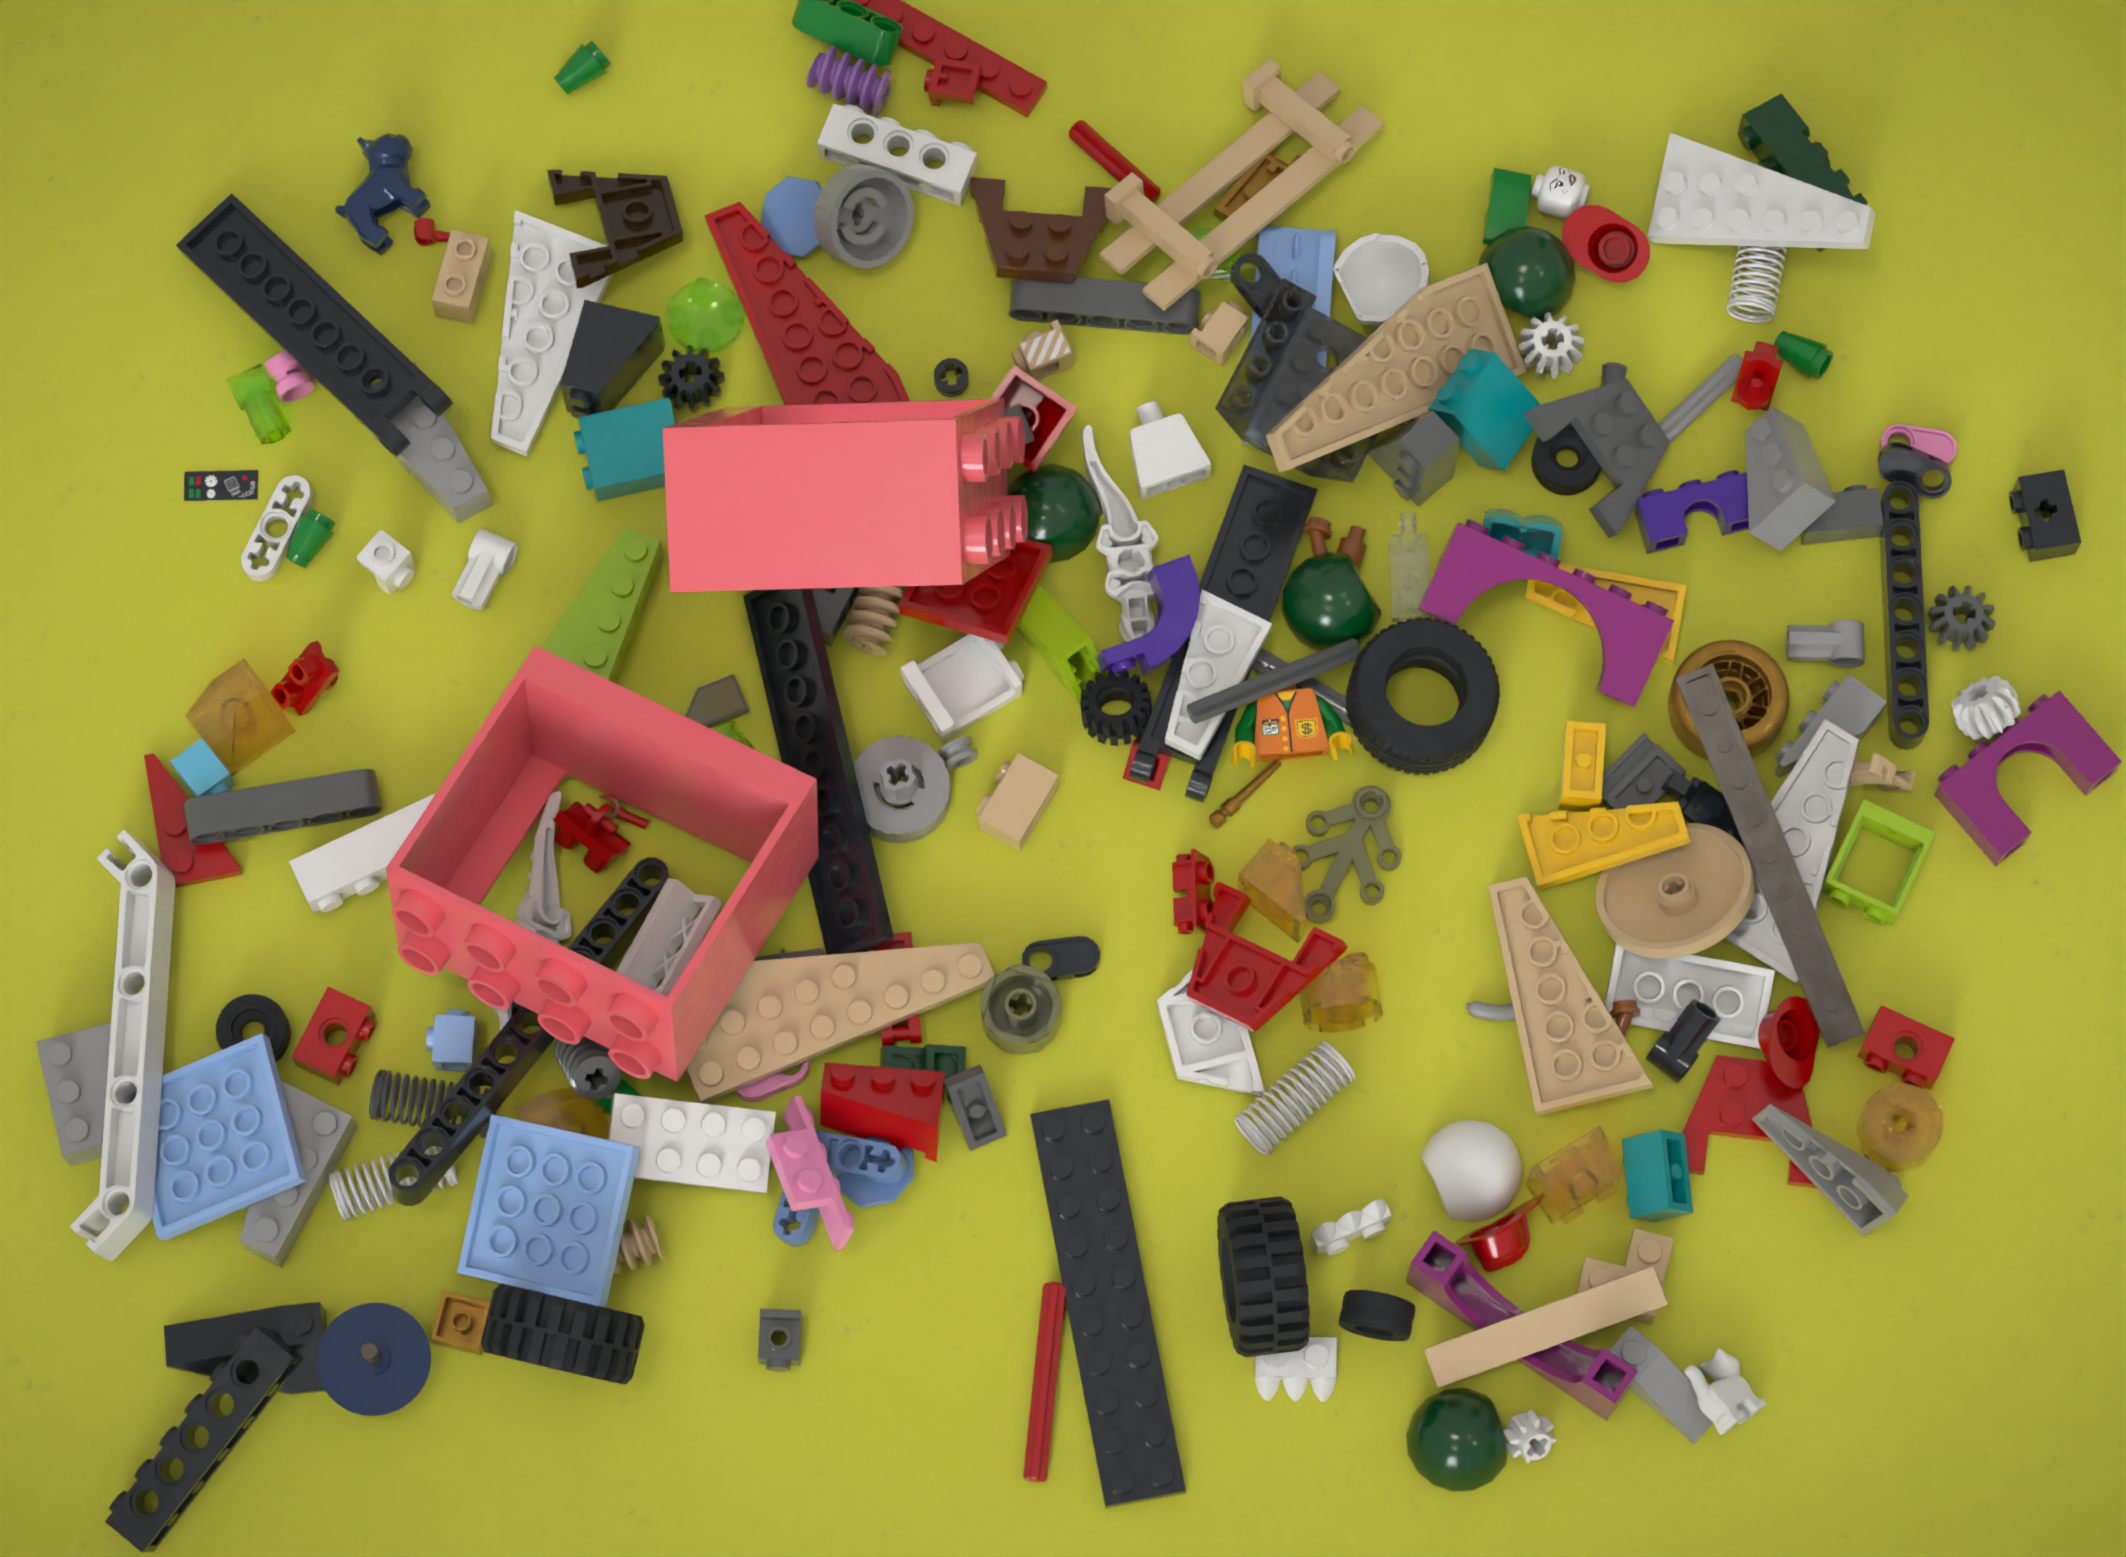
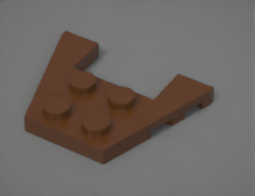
(1037, 243)

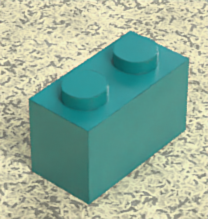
(1657, 1176)

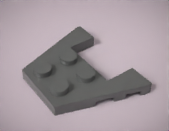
(1618, 435)

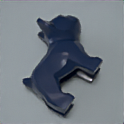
(383, 190)

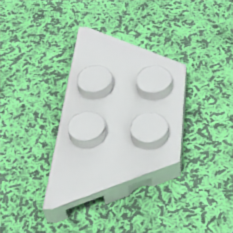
(1206, 1045)

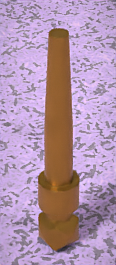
(1232, 805)

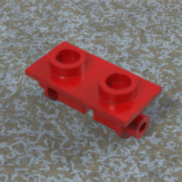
(1194, 875)

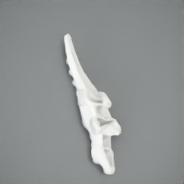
(1126, 547)
(540, 905)

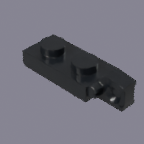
(1701, 803)

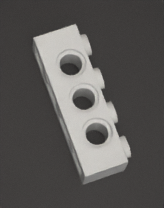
(946, 183)

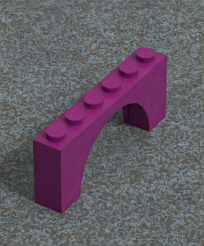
(1627, 631)
(1586, 1374)

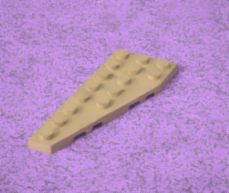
(1398, 368)
(818, 1003)

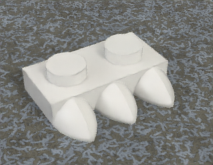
(1335, 1237)
(1313, 1363)

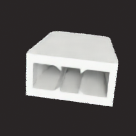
(1165, 452)

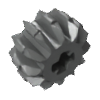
(1976, 618)

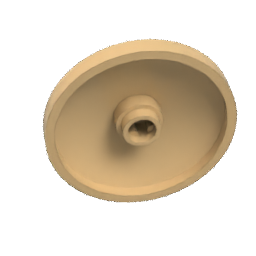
(1678, 897)

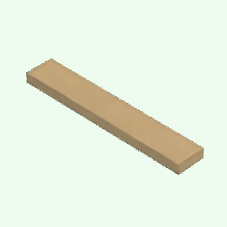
(1546, 1326)

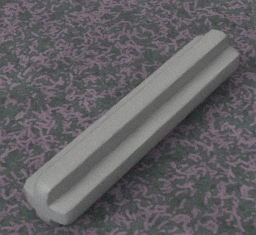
(1701, 398)

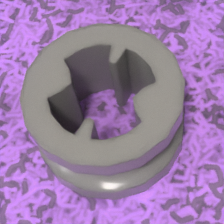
(958, 753)

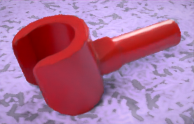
(425, 232)
(622, 814)

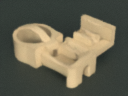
(1886, 778)

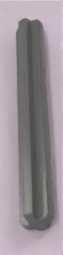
(1273, 681)

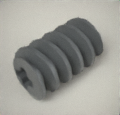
(587, 1068)

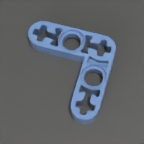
(836, 1147)

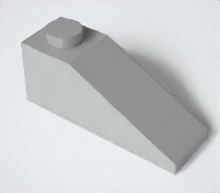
(1662, 1384)

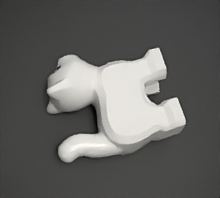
(1729, 1397)

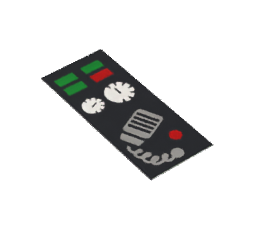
(221, 485)

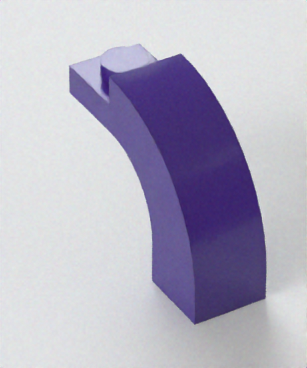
(1178, 603)

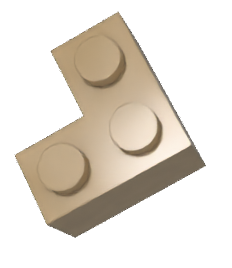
(1643, 1251)

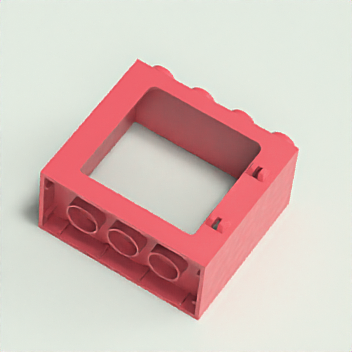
(841, 495)
(582, 726)

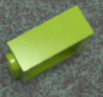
(1895, 829)

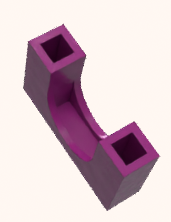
(2051, 730)

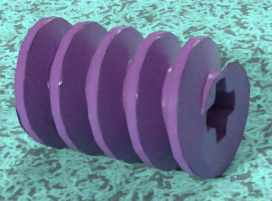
(850, 81)

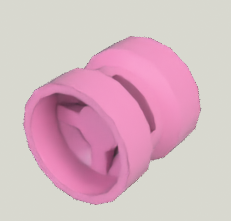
(289, 377)

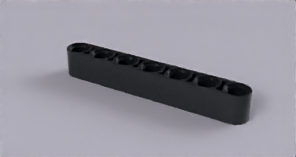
(1899, 632)

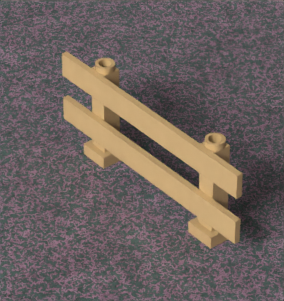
(1162, 223)

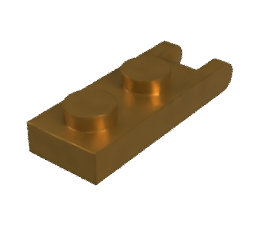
(1251, 183)

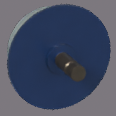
(373, 1359)

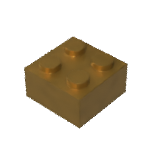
(460, 1322)

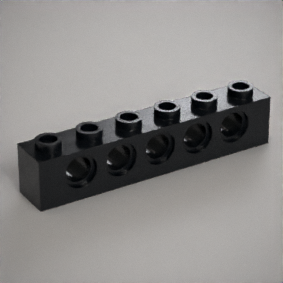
(275, 1364)

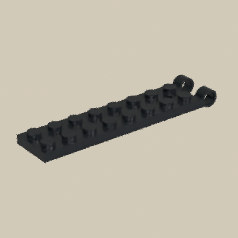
(309, 320)
(1247, 571)

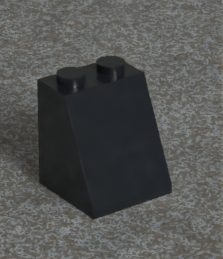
(608, 356)

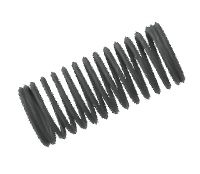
(381, 1091)

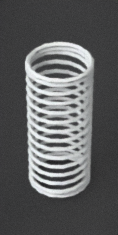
(1753, 298)
(1329, 1058)
(342, 1198)

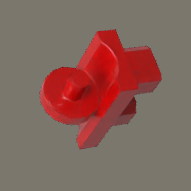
(1757, 377)
(306, 680)
(594, 831)

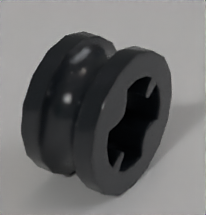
(940, 373)

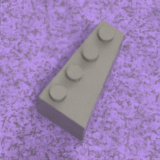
(439, 461)
(321, 1139)

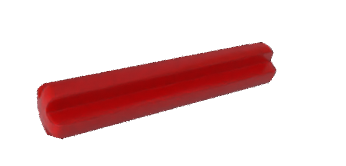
(1109, 157)

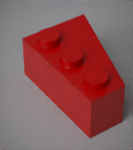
(884, 1103)

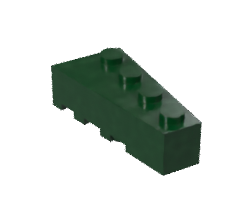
(1782, 145)

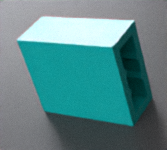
(1486, 408)
(624, 448)

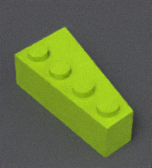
(608, 607)

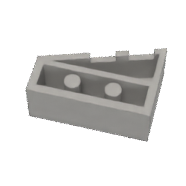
(1783, 479)
(76, 1086)

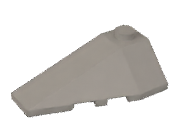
(1849, 1180)

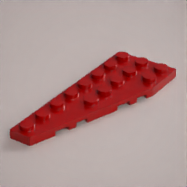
(799, 329)

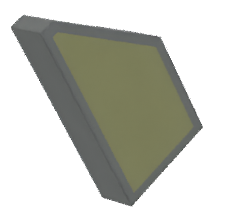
(717, 702)

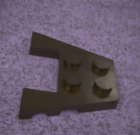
(634, 215)

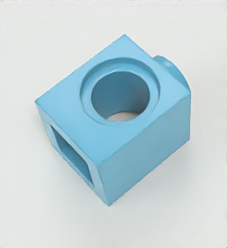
(202, 770)

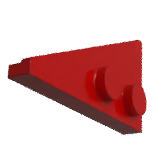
(186, 861)

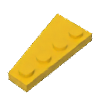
(1643, 589)
(1587, 842)

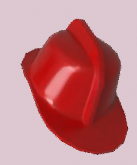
(1606, 243)
(1790, 1041)
(1503, 1240)

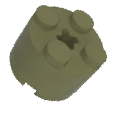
(1004, 995)

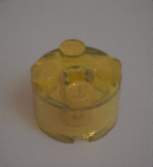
(1342, 995)
(1910, 1107)

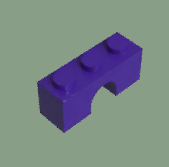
(1663, 513)

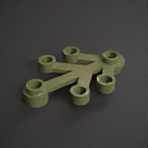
(1349, 848)

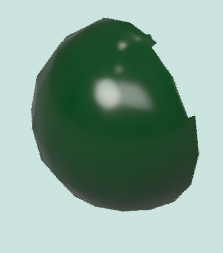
(1530, 271)
(1059, 508)
(1328, 602)
(1457, 1440)

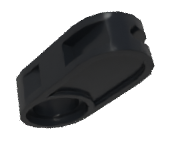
(1257, 293)
(1905, 463)
(1070, 956)

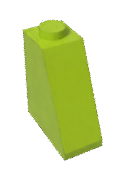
(1060, 643)

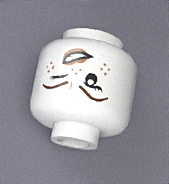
(1560, 191)

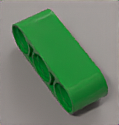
(849, 28)

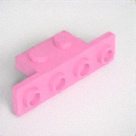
(806, 1173)

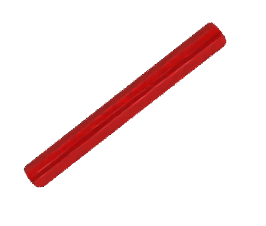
(1044, 1382)

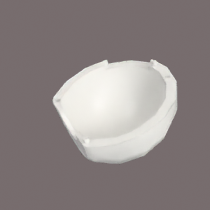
(1380, 275)
(1473, 1169)

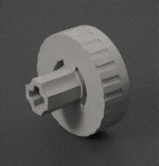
(846, 210)
(918, 763)

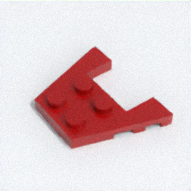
(1246, 979)
(1729, 1101)

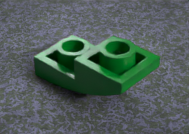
(1507, 202)

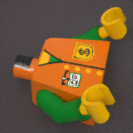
(1289, 727)

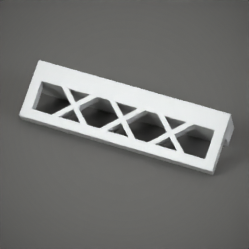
(663, 931)

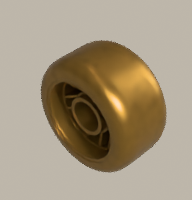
(1749, 681)

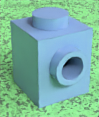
(453, 1041)

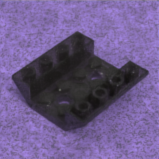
(1283, 369)

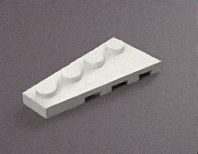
(1217, 658)

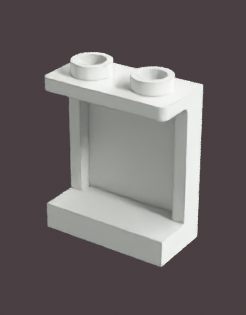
(963, 684)

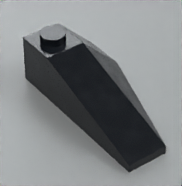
(208, 1342)

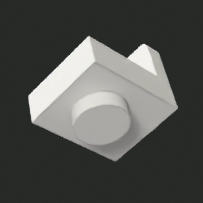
(388, 562)

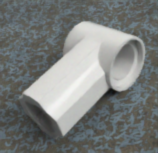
(488, 559)

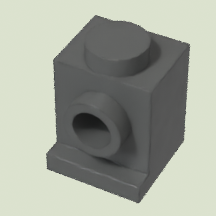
(784, 1356)

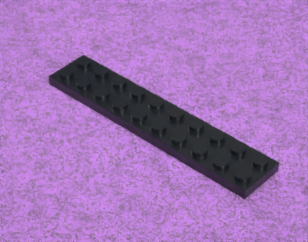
(815, 742)
(1107, 1304)

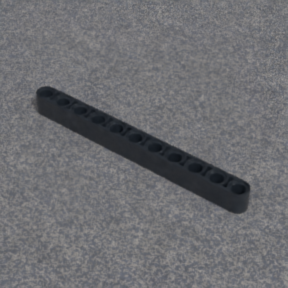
(516, 1043)

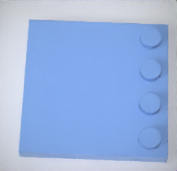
(222, 1138)
(548, 1210)

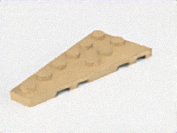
(1564, 1028)

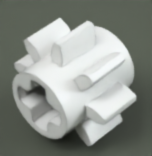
(1529, 1436)

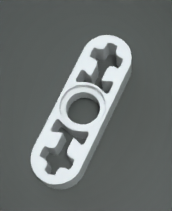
(255, 549)

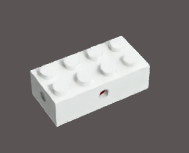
(695, 1142)

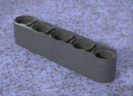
(1101, 305)
(282, 806)

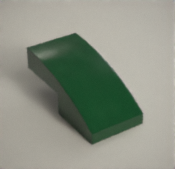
(930, 1057)

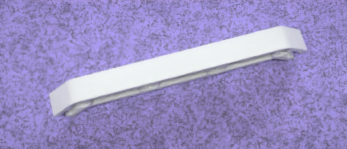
(134, 1052)

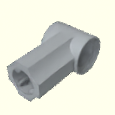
(1838, 643)

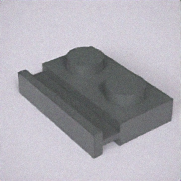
(1638, 775)

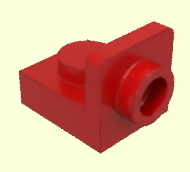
(952, 81)

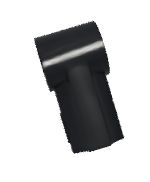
(1678, 1048)

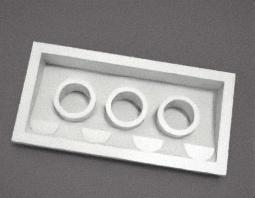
(1668, 985)

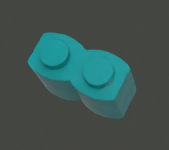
(1536, 532)

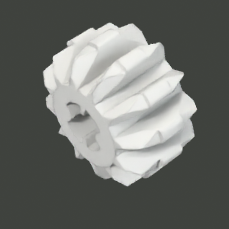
(1563, 338)
(1986, 707)

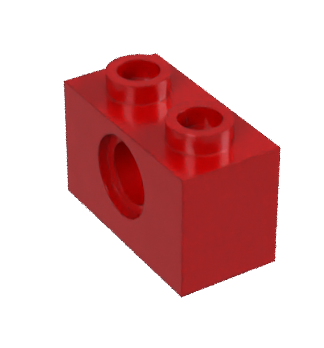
(334, 1013)
(1928, 1045)

